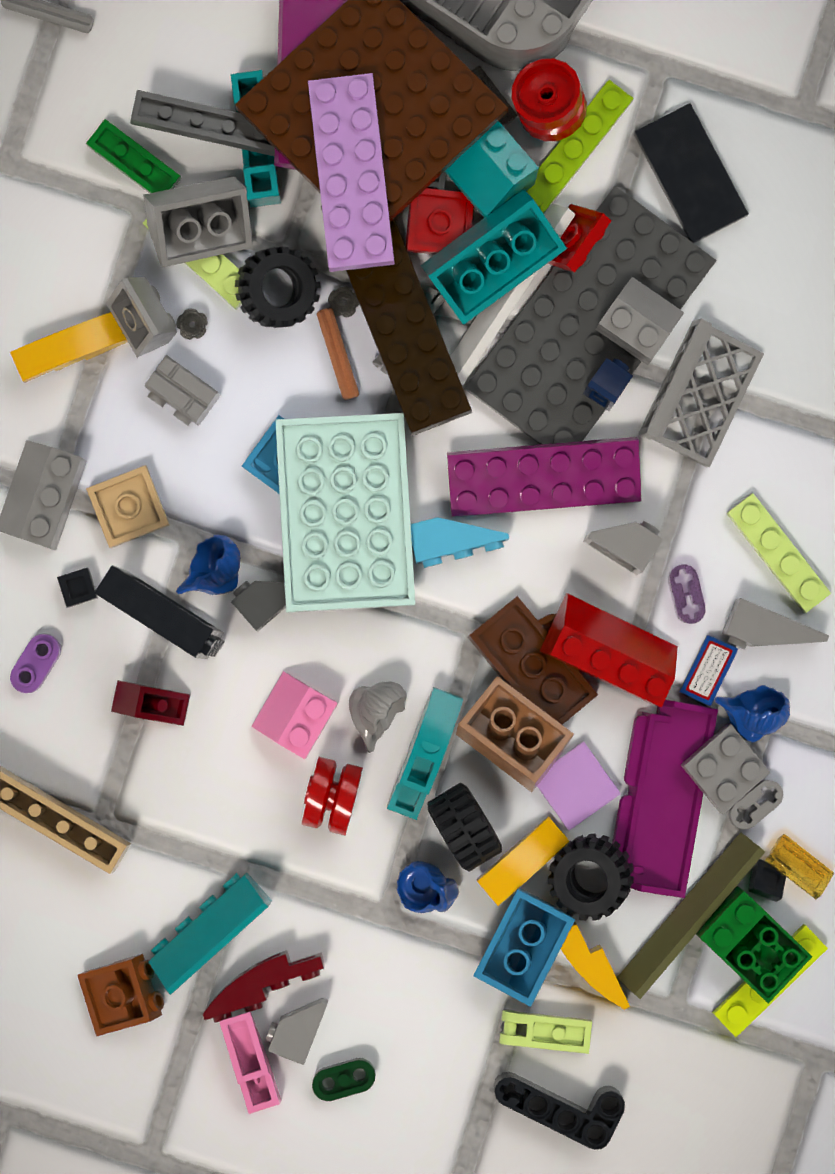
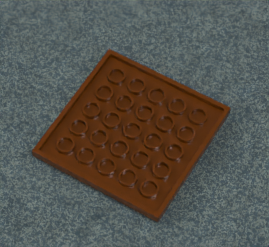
(424, 96)

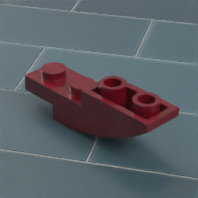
(249, 987)

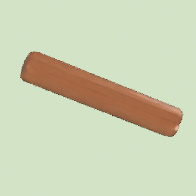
(337, 354)

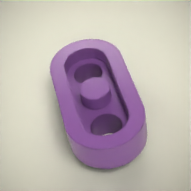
(35, 664)

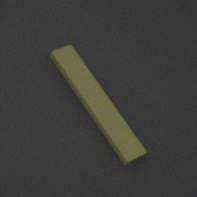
(690, 915)

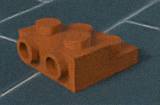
(121, 995)

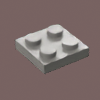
(725, 768)

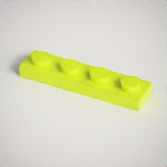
(746, 1005)

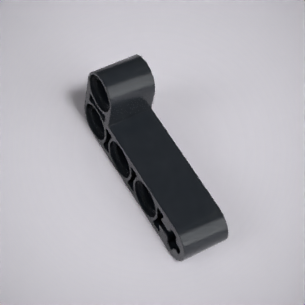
(556, 1104)

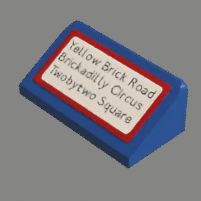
(708, 670)

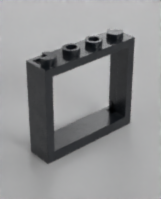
(160, 613)

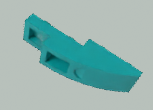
(425, 753)

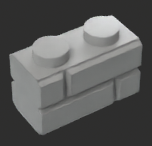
(182, 391)

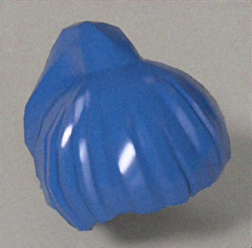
(213, 567)
(756, 712)
(425, 888)

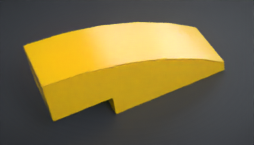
(522, 861)
(593, 967)

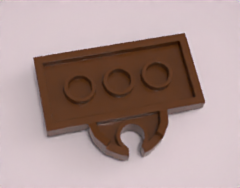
(512, 648)

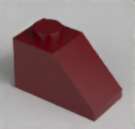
(150, 703)

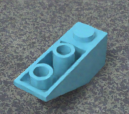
(445, 537)

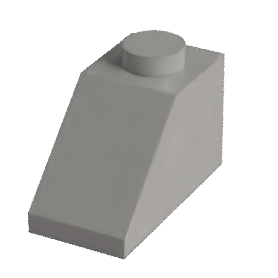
(296, 1031)

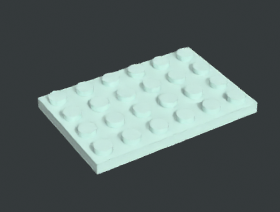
(345, 512)

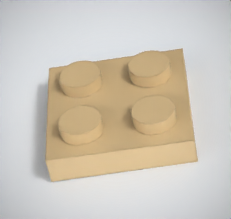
(128, 506)

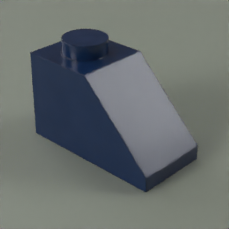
(608, 383)

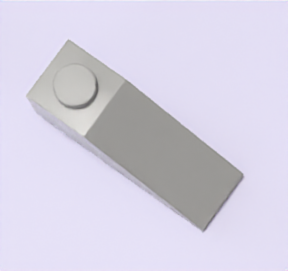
(758, 626)

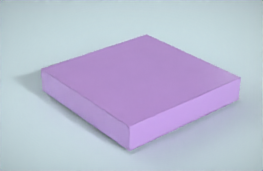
(577, 786)

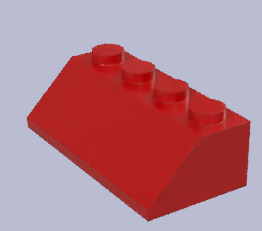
(612, 650)

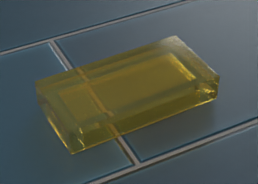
(799, 866)

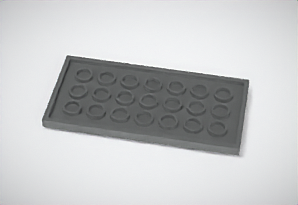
(552, 346)

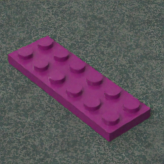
(544, 476)

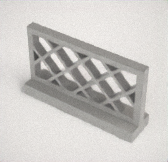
(677, 380)

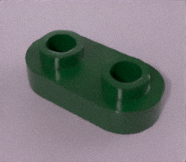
(344, 1079)

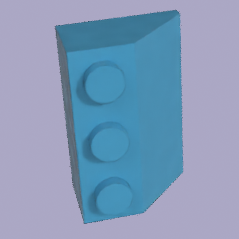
(524, 947)

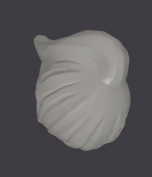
(375, 709)

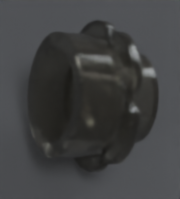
(343, 293)
(184, 320)

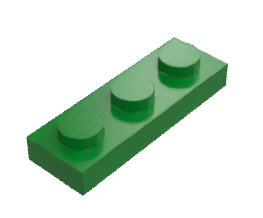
(132, 159)

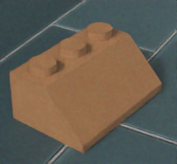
(514, 734)

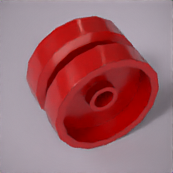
(549, 99)
(330, 795)

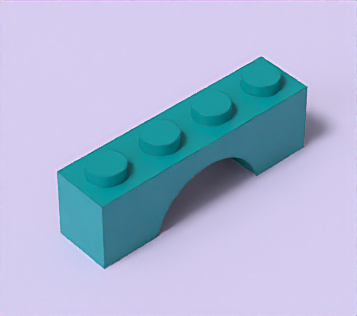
(258, 168)

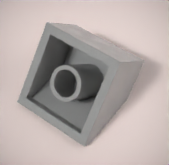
(141, 315)
(639, 320)
(627, 544)

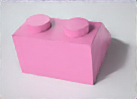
(294, 715)

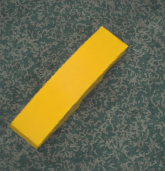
(68, 347)

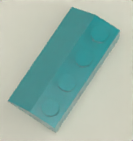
(493, 170)
(494, 256)
(209, 932)

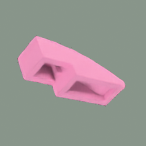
(250, 1062)

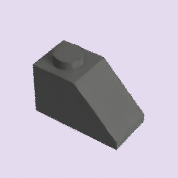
(260, 601)

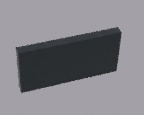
(690, 173)

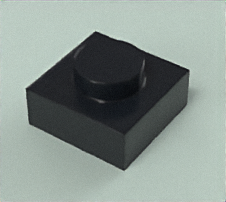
(77, 587)
(766, 881)

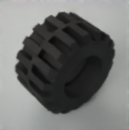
(303, 283)
(464, 827)
(573, 895)

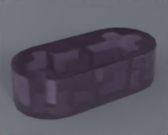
(694, 593)

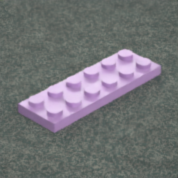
(351, 172)

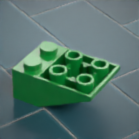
(753, 944)

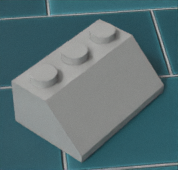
(199, 220)
(41, 494)

